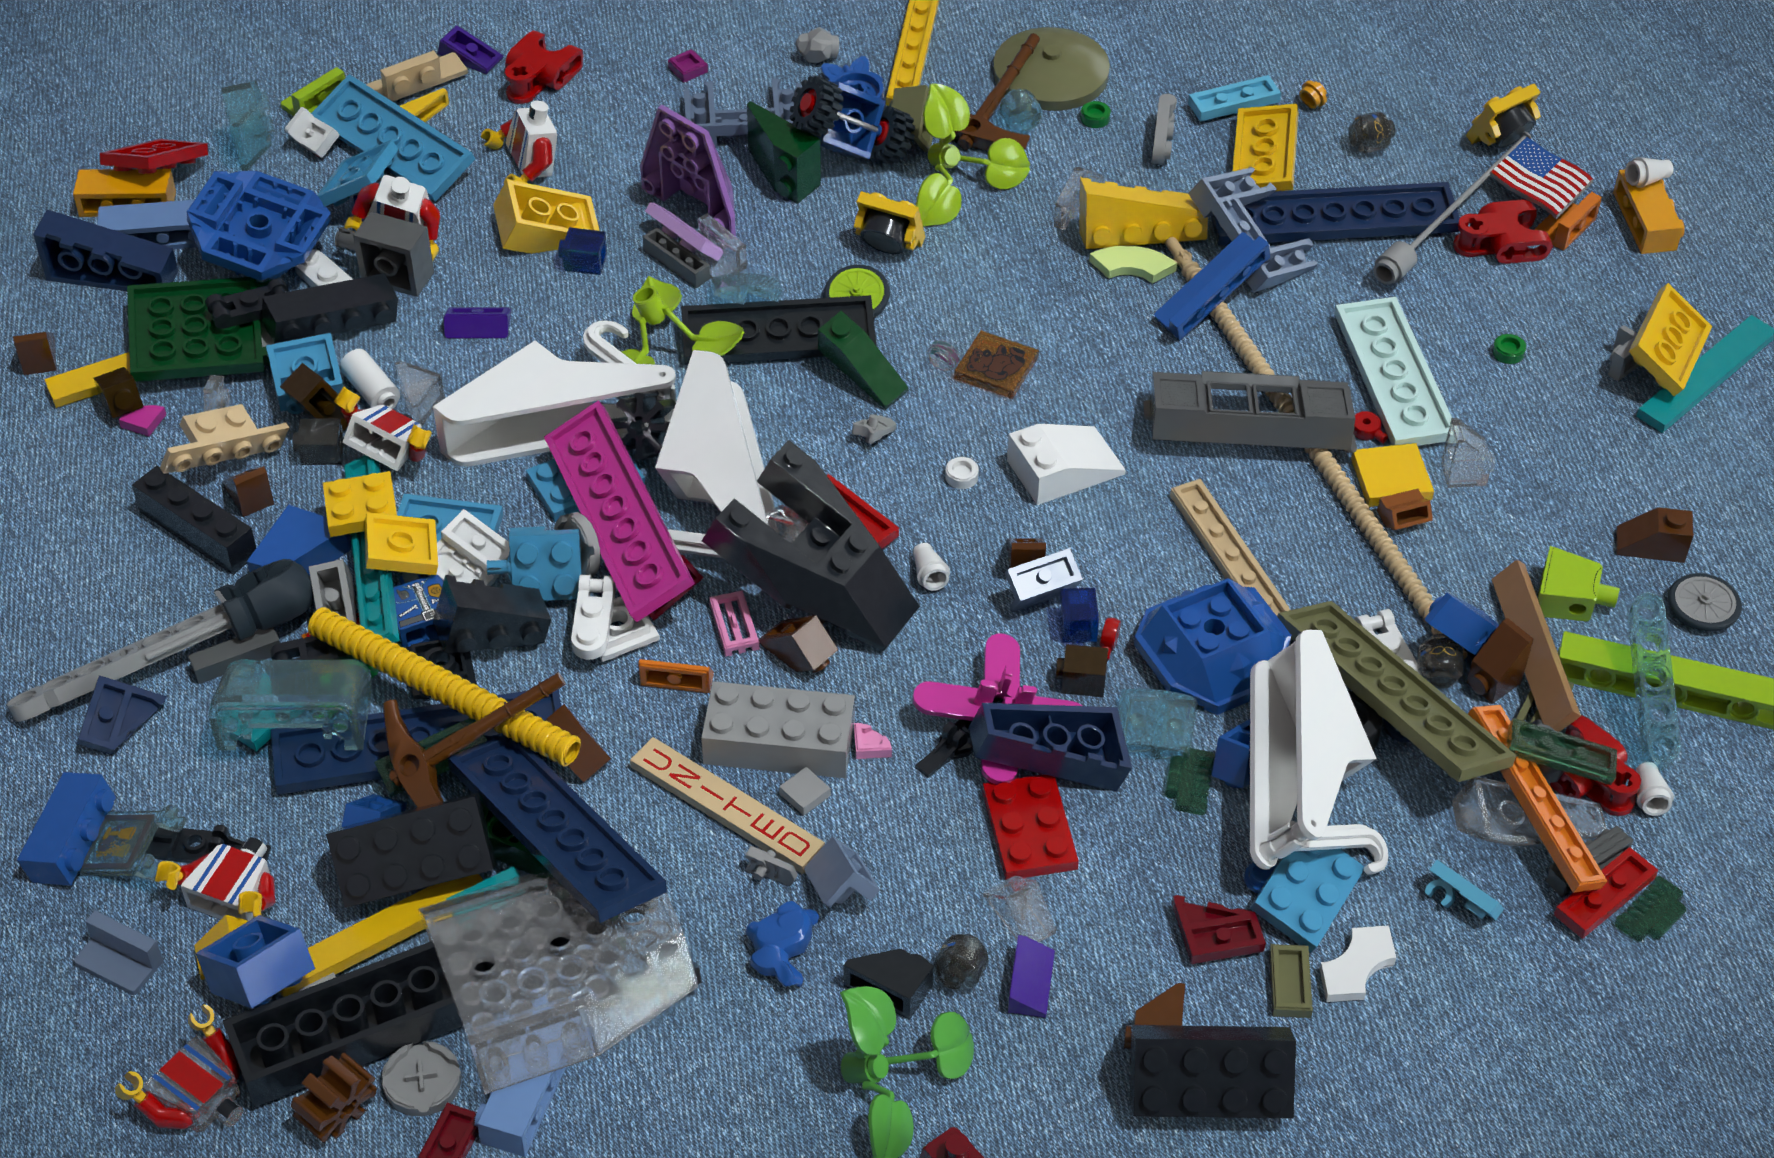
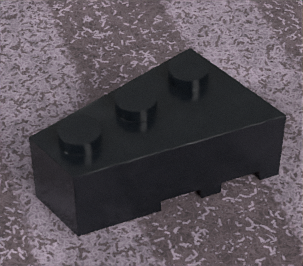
(488, 616)

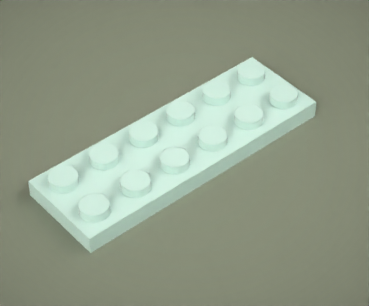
(1394, 371)

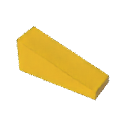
(428, 105)

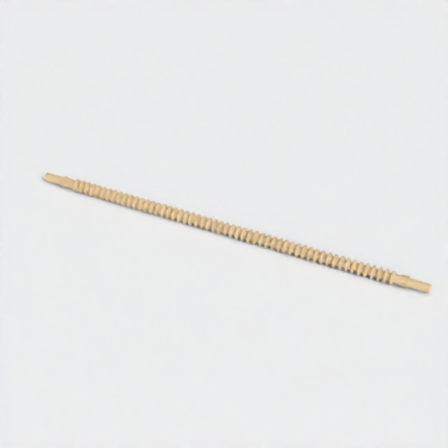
(1322, 457)

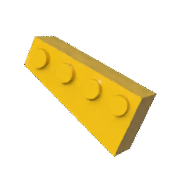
(1136, 216)

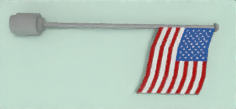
(1523, 170)

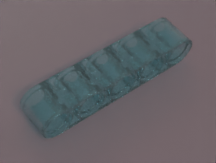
(1659, 665)

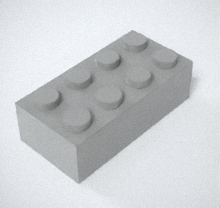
(778, 729)

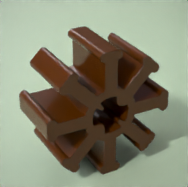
(333, 1097)

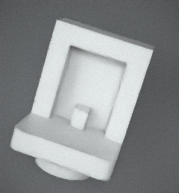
(311, 132)

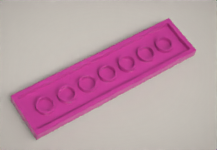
(620, 510)

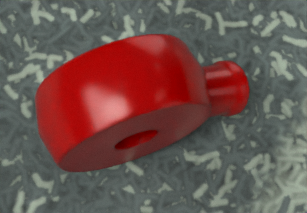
(1368, 427)
(1110, 634)

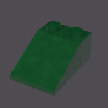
(784, 153)

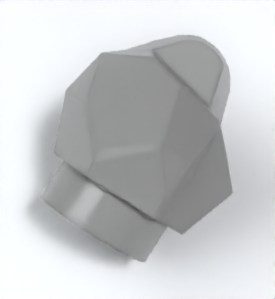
(818, 45)

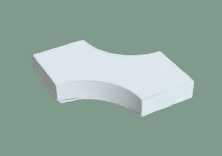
(1368, 952)

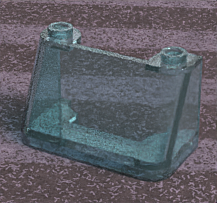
(292, 695)

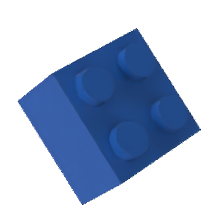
(255, 961)

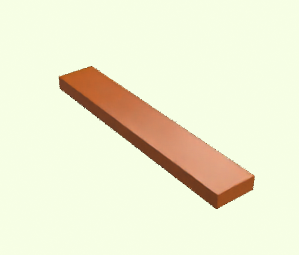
(1544, 810)

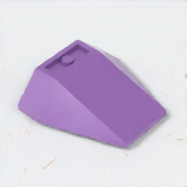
(686, 159)

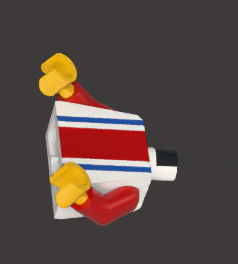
(529, 139)
(398, 200)
(382, 432)
(224, 881)

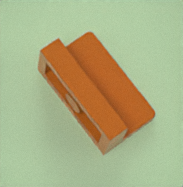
(1571, 222)

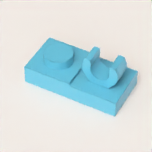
(1477, 901)

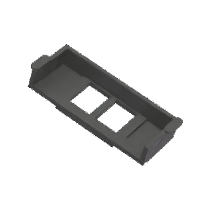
(1184, 411)

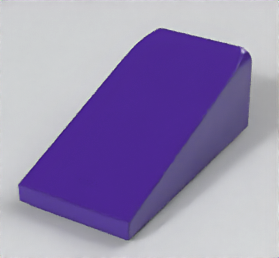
(470, 50)

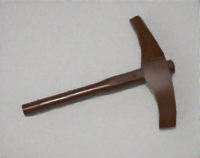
(981, 132)
(416, 766)

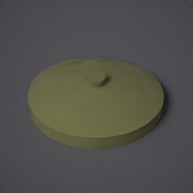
(1061, 72)

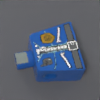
(416, 606)

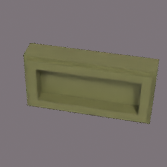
(1290, 981)

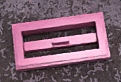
(739, 643)

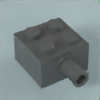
(391, 248)

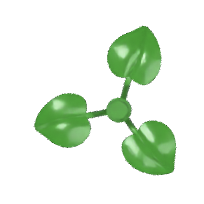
(870, 1021)

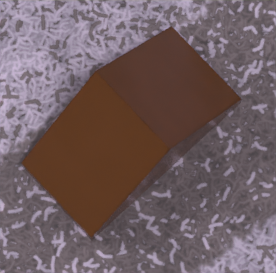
(36, 352)
(250, 490)
(1025, 550)
(591, 754)

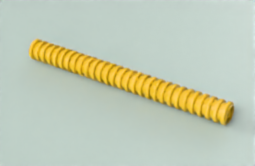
(441, 684)

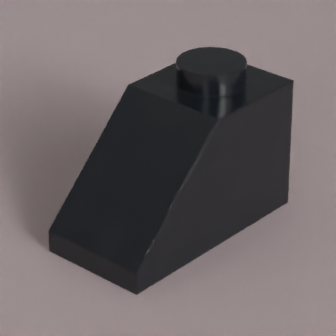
(897, 973)

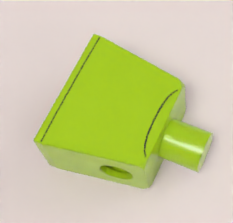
(1573, 587)

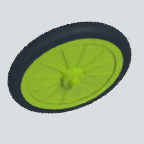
(859, 281)

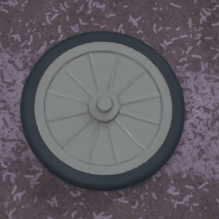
(1704, 602)

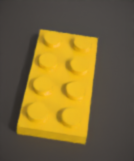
(1268, 144)
(1670, 340)

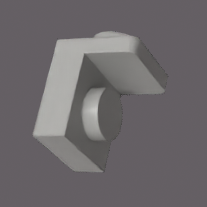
(1621, 359)

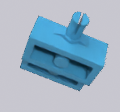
(543, 561)

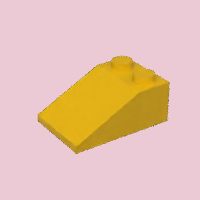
(538, 216)

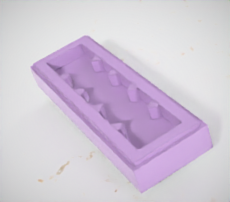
(677, 228)

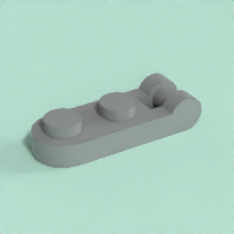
(1164, 128)

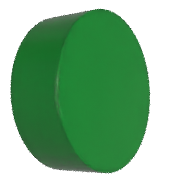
(1095, 114)
(1509, 349)

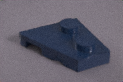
(116, 714)

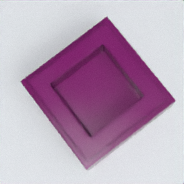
(687, 65)

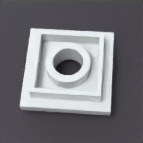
(629, 635)

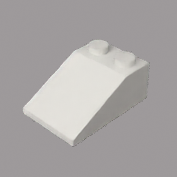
(1060, 459)

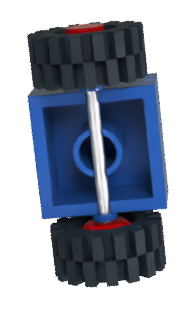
(851, 121)

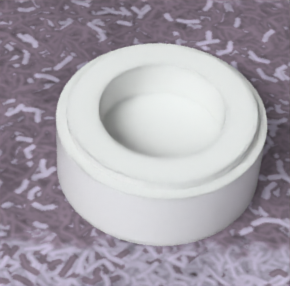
(961, 473)

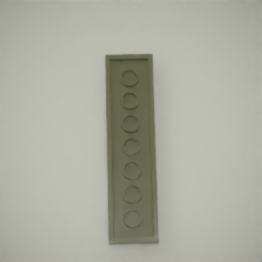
(1402, 695)

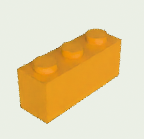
(111, 188)
(1649, 215)

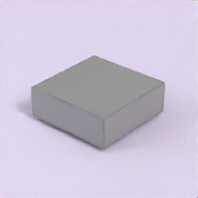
(804, 791)

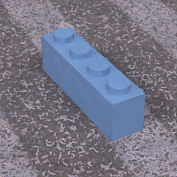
(156, 222)
(516, 1112)

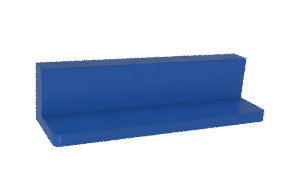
(1212, 284)

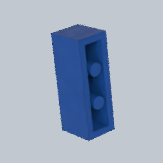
(66, 828)

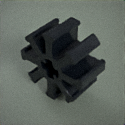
(641, 410)

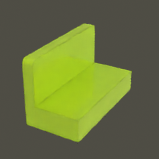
(314, 93)

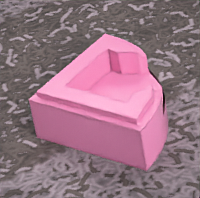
(870, 743)

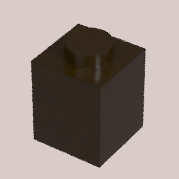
(118, 392)
(1083, 670)

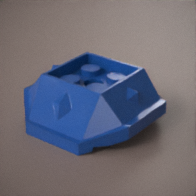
(256, 223)
(1210, 642)

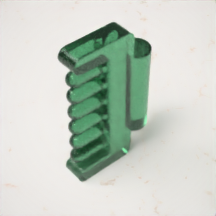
(1189, 780)
(1662, 911)

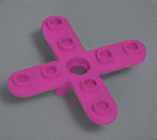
(999, 681)

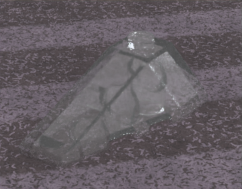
(1493, 814)

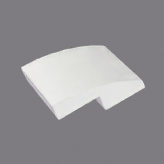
(467, 547)

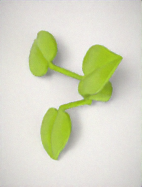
(942, 116)
(659, 299)

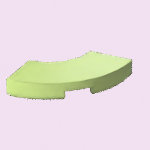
(1133, 261)

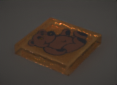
(996, 364)

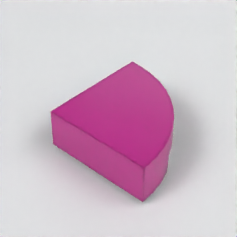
(143, 420)

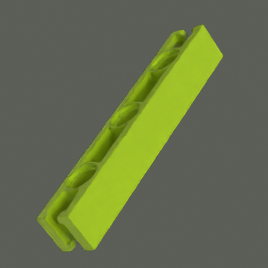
(1697, 684)

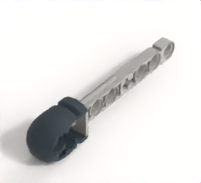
(255, 602)

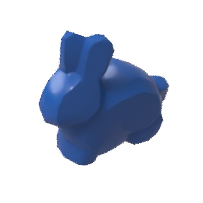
(779, 939)

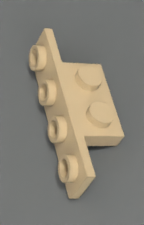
(418, 74)
(220, 437)

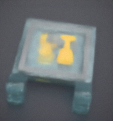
(124, 841)

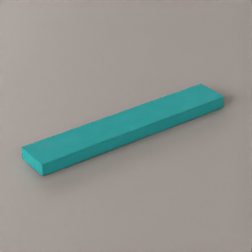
(1708, 373)

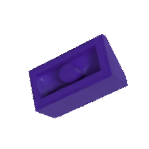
(477, 322)
(1031, 978)

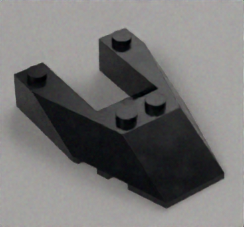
(831, 565)

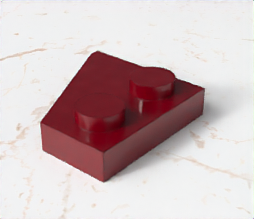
(1217, 931)

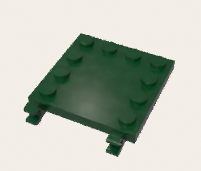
(176, 334)

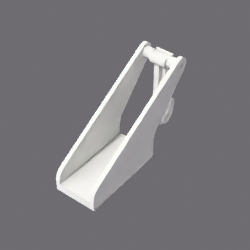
(536, 392)
(712, 447)
(1300, 751)

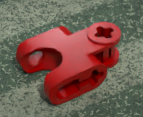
(533, 67)
(1503, 233)
(1578, 786)

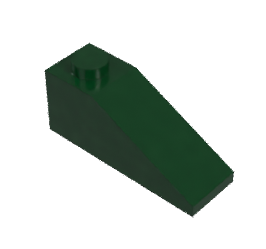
(860, 359)

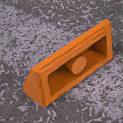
(675, 676)

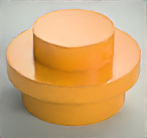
(1313, 94)

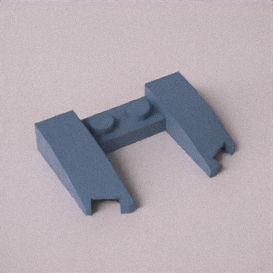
(731, 123)
(1225, 198)

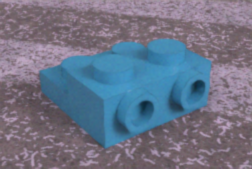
(315, 352)

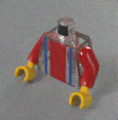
(192, 1085)

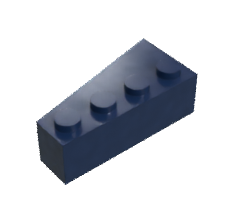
(99, 256)
(1054, 740)

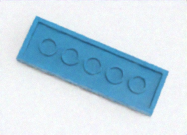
(370, 119)

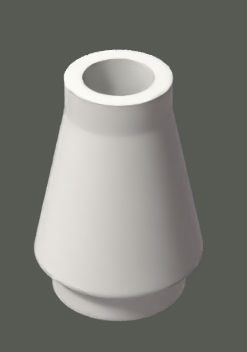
(1647, 171)
(930, 568)
(1654, 793)

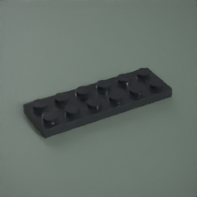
(777, 328)

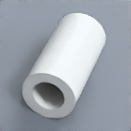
(369, 379)

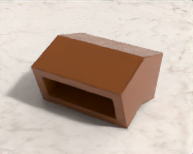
(1404, 509)

